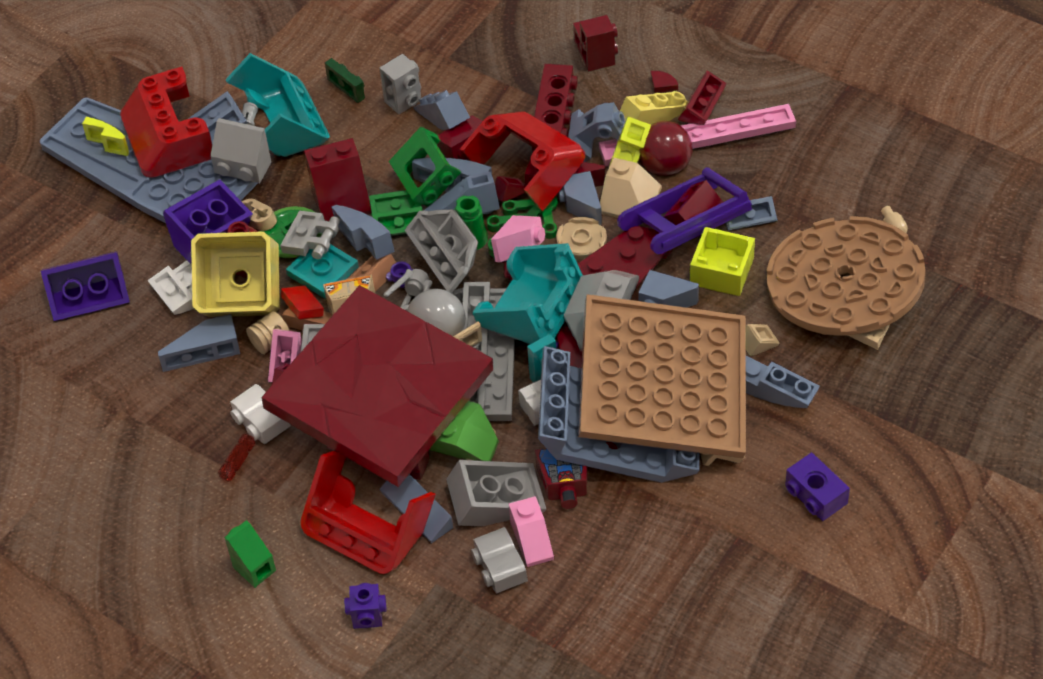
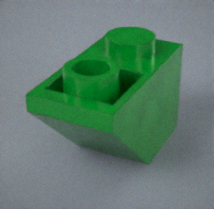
(249, 554)

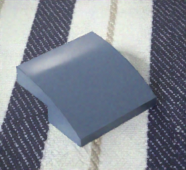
(222, 107)

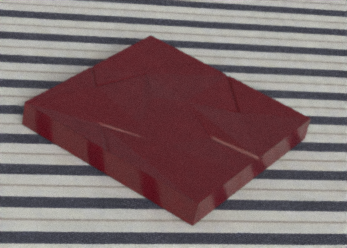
(378, 385)

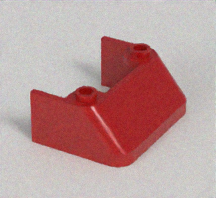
(554, 153)
(356, 533)

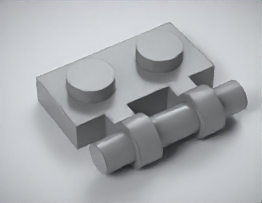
(304, 231)

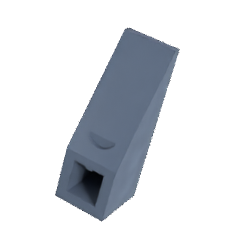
(442, 109)
(478, 185)

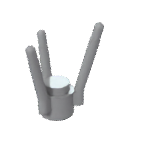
(415, 283)

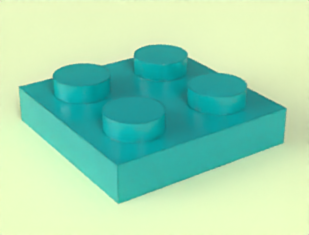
(313, 272)

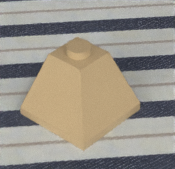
(626, 187)

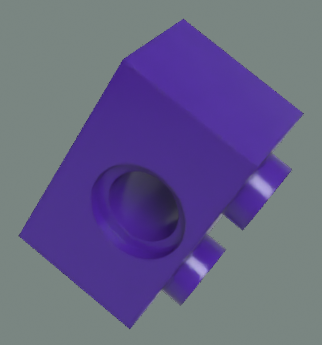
(811, 474)

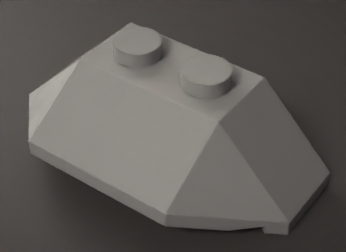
(444, 244)
(606, 284)

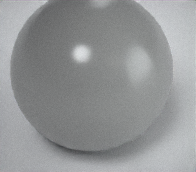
(439, 309)

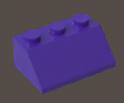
(204, 212)
(85, 285)

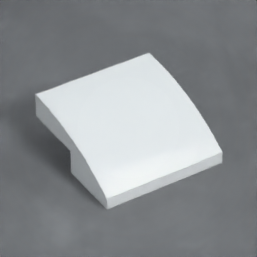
(175, 287)

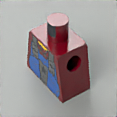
(561, 478)

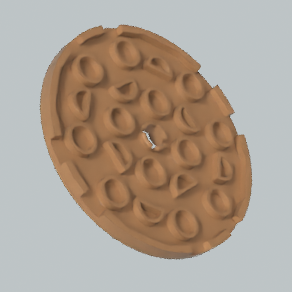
(883, 283)

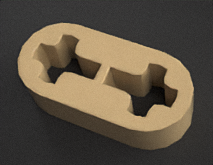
(263, 215)

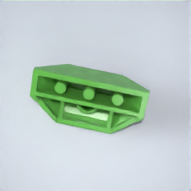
(468, 435)

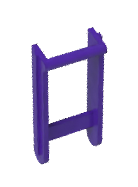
(675, 235)

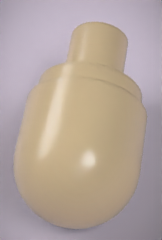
(894, 218)

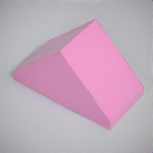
(284, 349)

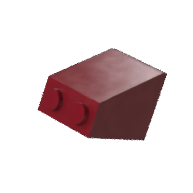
(337, 177)

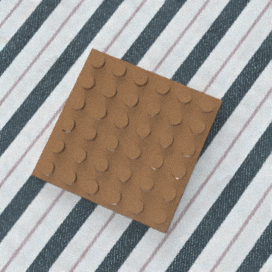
(663, 376)

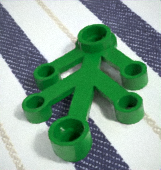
(534, 212)

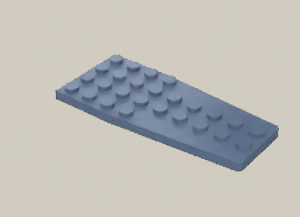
(122, 173)

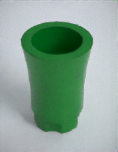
(471, 213)

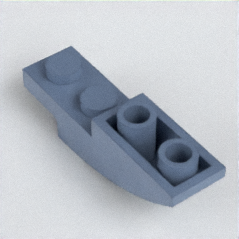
(778, 384)

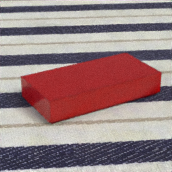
(302, 302)

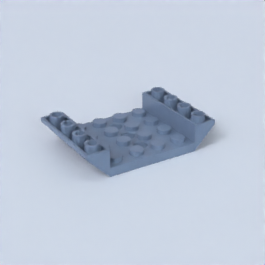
(560, 430)

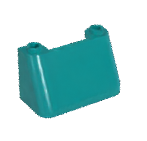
(537, 295)

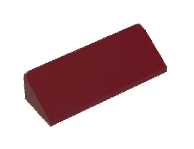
(702, 99)

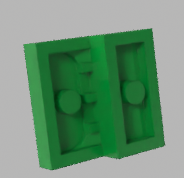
(394, 210)

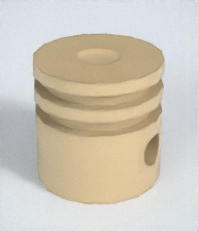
(262, 331)

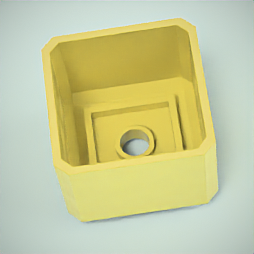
(218, 259)

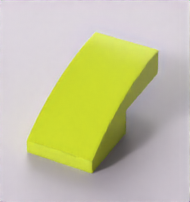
(104, 133)
(631, 140)

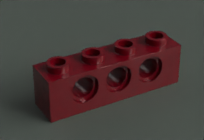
(556, 97)

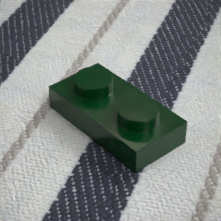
(345, 80)

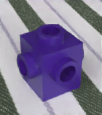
(365, 605)

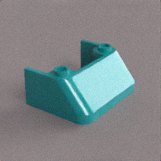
(284, 98)

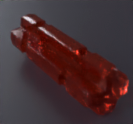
(236, 457)

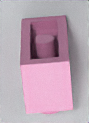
(515, 233)
(530, 531)

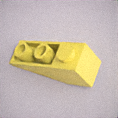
(654, 107)

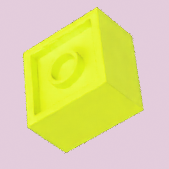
(722, 261)

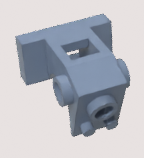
(600, 121)

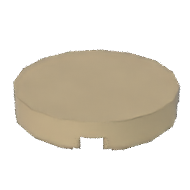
(582, 235)

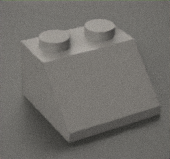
(240, 151)

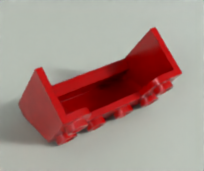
(154, 131)

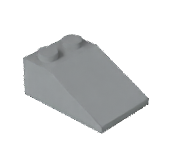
(486, 488)

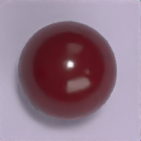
(666, 149)

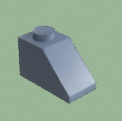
(581, 197)
(668, 290)

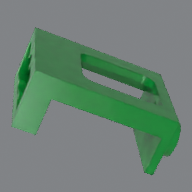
(419, 146)

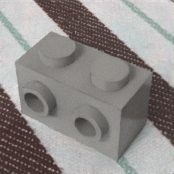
(400, 83)

